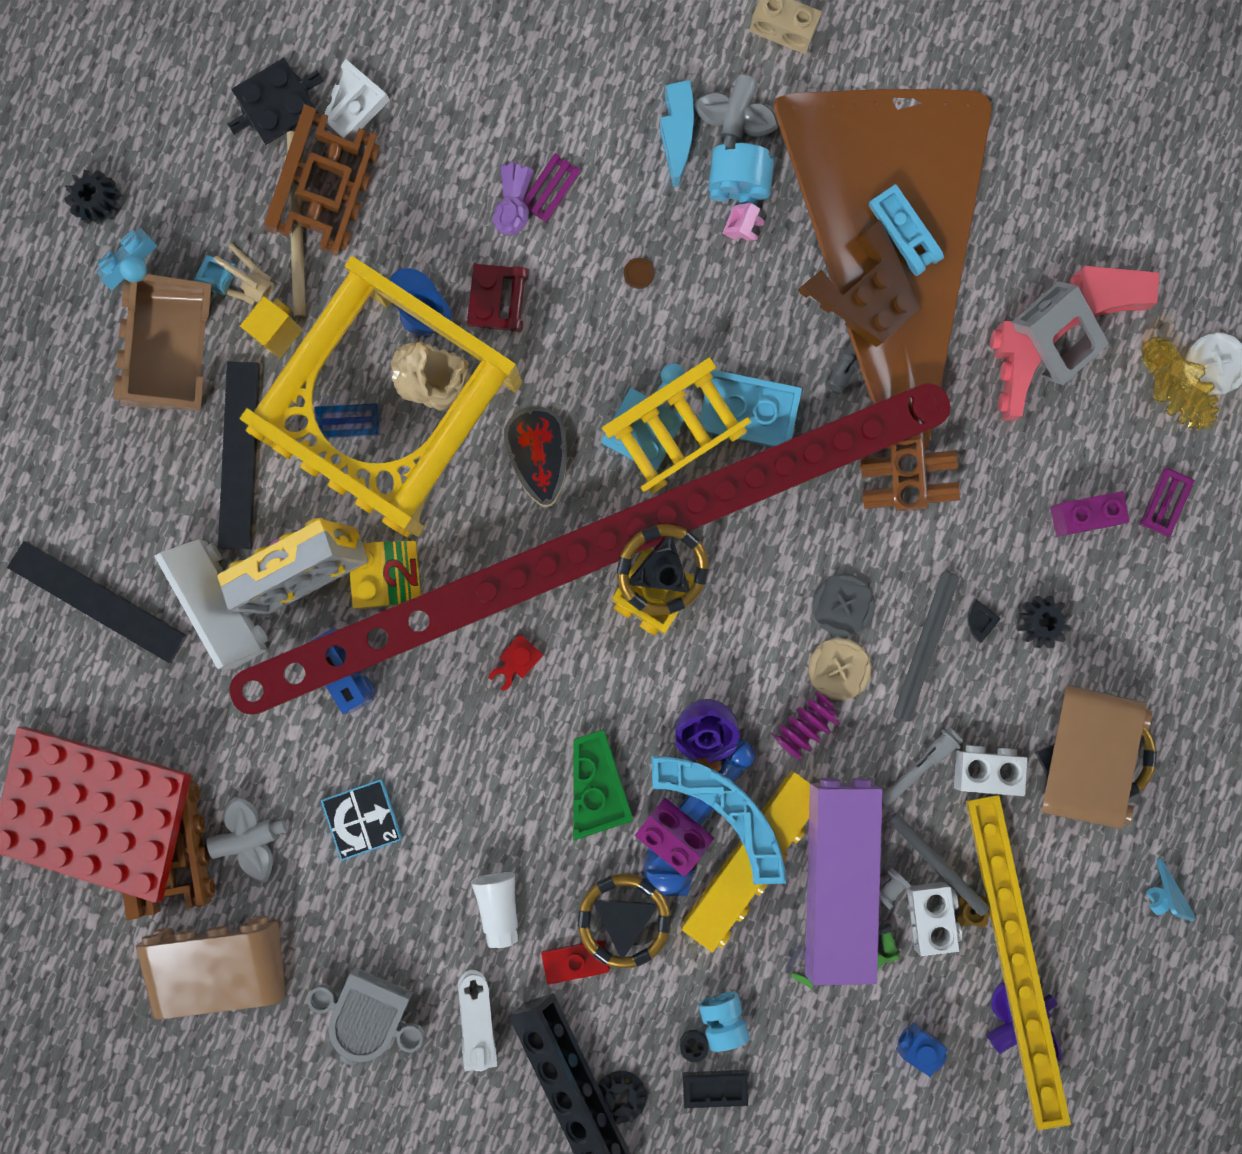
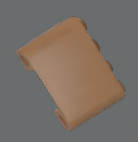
(162, 343)
(212, 970)

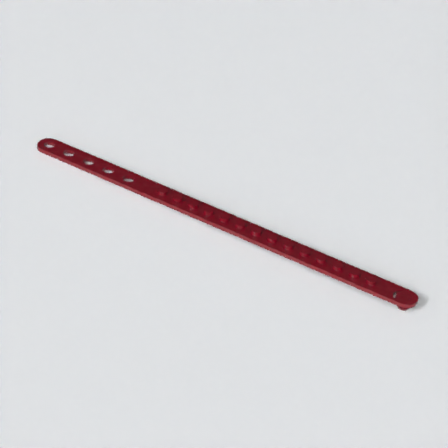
(597, 545)

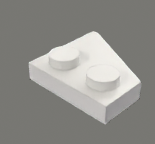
(353, 102)

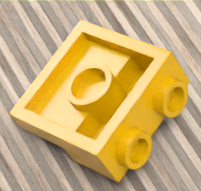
(650, 623)

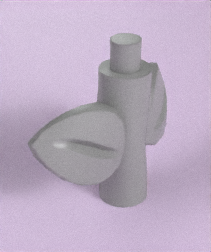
(736, 112)
(246, 839)

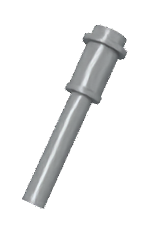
(932, 756)

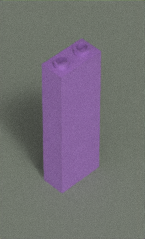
(843, 882)

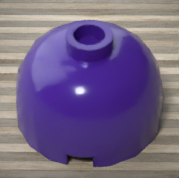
(707, 730)

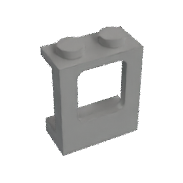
(1047, 317)

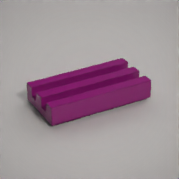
(564, 166)
(1156, 495)

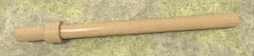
(297, 250)

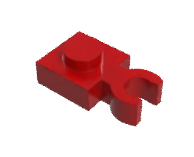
(519, 659)

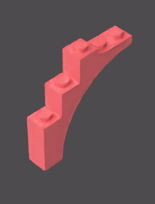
(1104, 291)

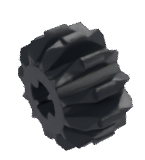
(100, 203)
(1039, 610)

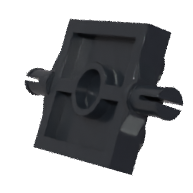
(273, 100)

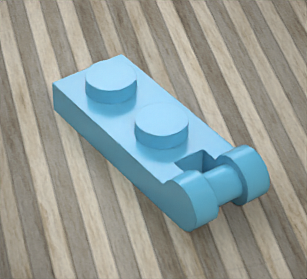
(906, 229)

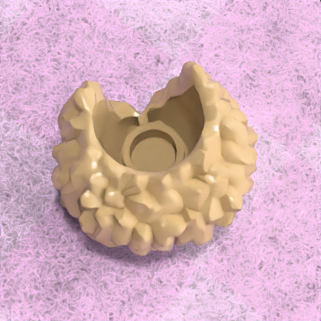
(428, 375)

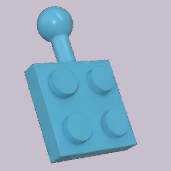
(127, 260)
(642, 431)

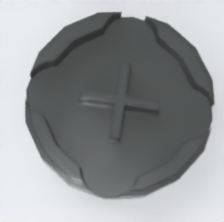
(843, 605)

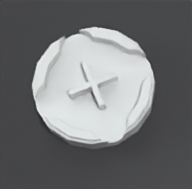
(1222, 359)

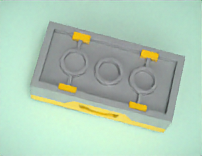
(292, 567)

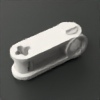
(476, 1023)

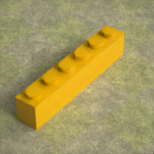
(733, 886)

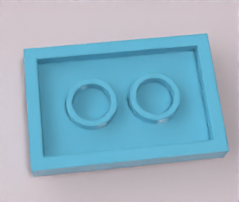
(767, 404)

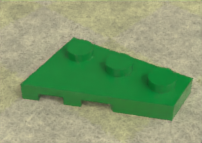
(597, 788)

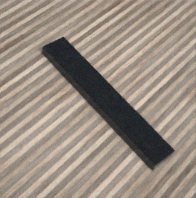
(238, 457)
(97, 601)

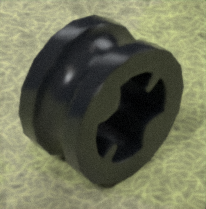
(699, 1037)

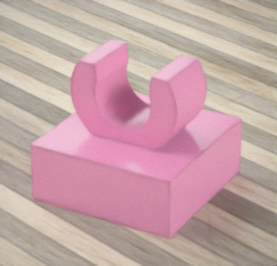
(742, 220)

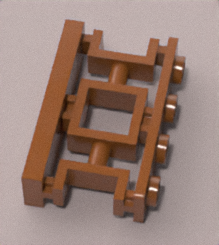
(297, 172)
(190, 851)

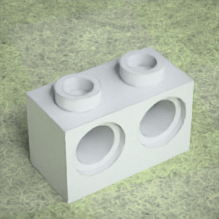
(989, 777)
(926, 920)

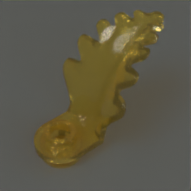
(1180, 384)

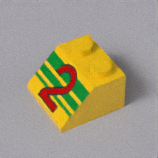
(387, 577)

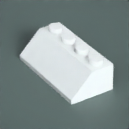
(193, 577)

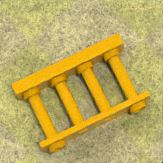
(648, 412)

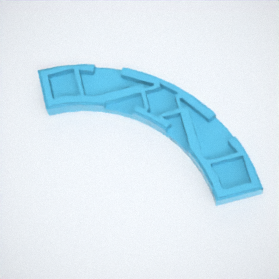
(732, 804)

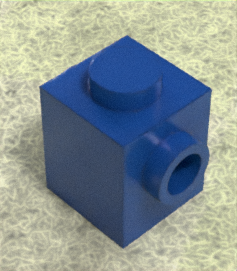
(921, 1049)

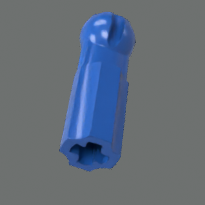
(731, 768)

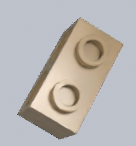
(786, 23)

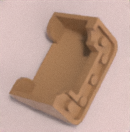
(1095, 757)

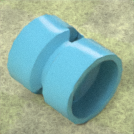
(725, 1027)

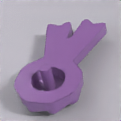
(512, 212)

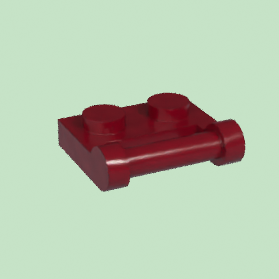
(487, 297)

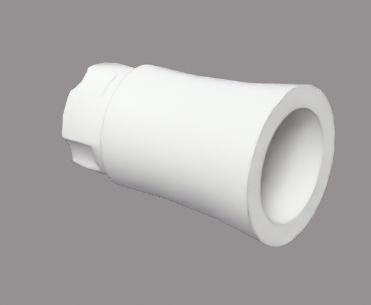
(497, 908)

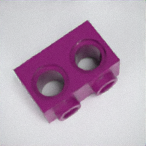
(1089, 514)
(674, 837)

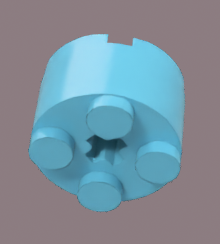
(741, 173)

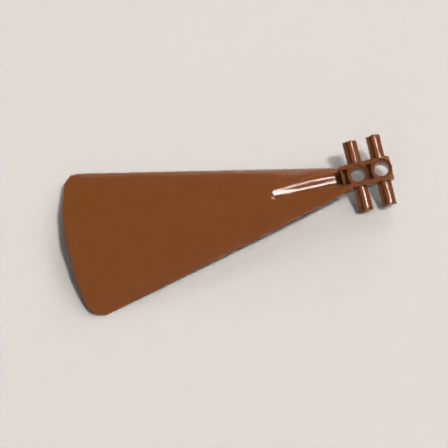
(844, 156)

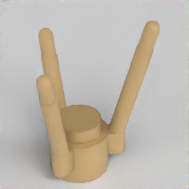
(254, 285)

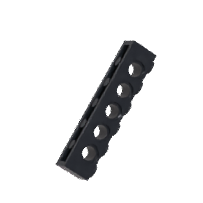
(566, 1078)

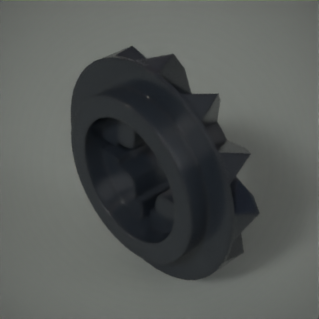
(637, 1096)

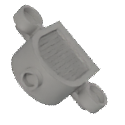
(366, 1017)

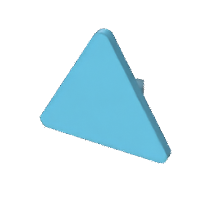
(1169, 896)

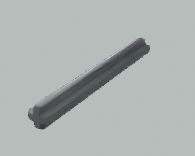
(926, 646)

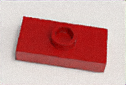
(571, 963)

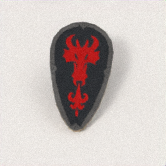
(537, 452)

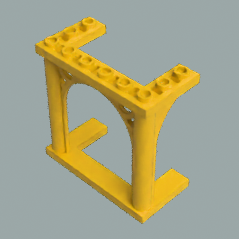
(406, 500)

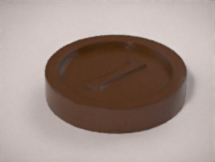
(639, 273)

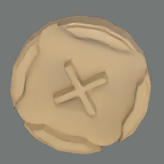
(839, 669)

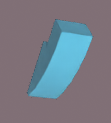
(677, 128)

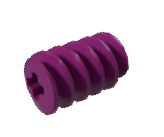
(807, 726)

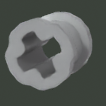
(891, 887)

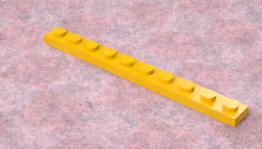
(1018, 963)

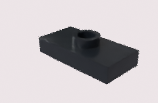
(715, 1089)

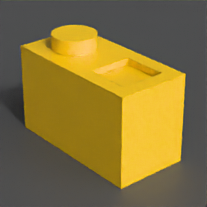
(272, 326)

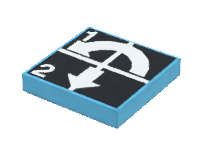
(361, 819)

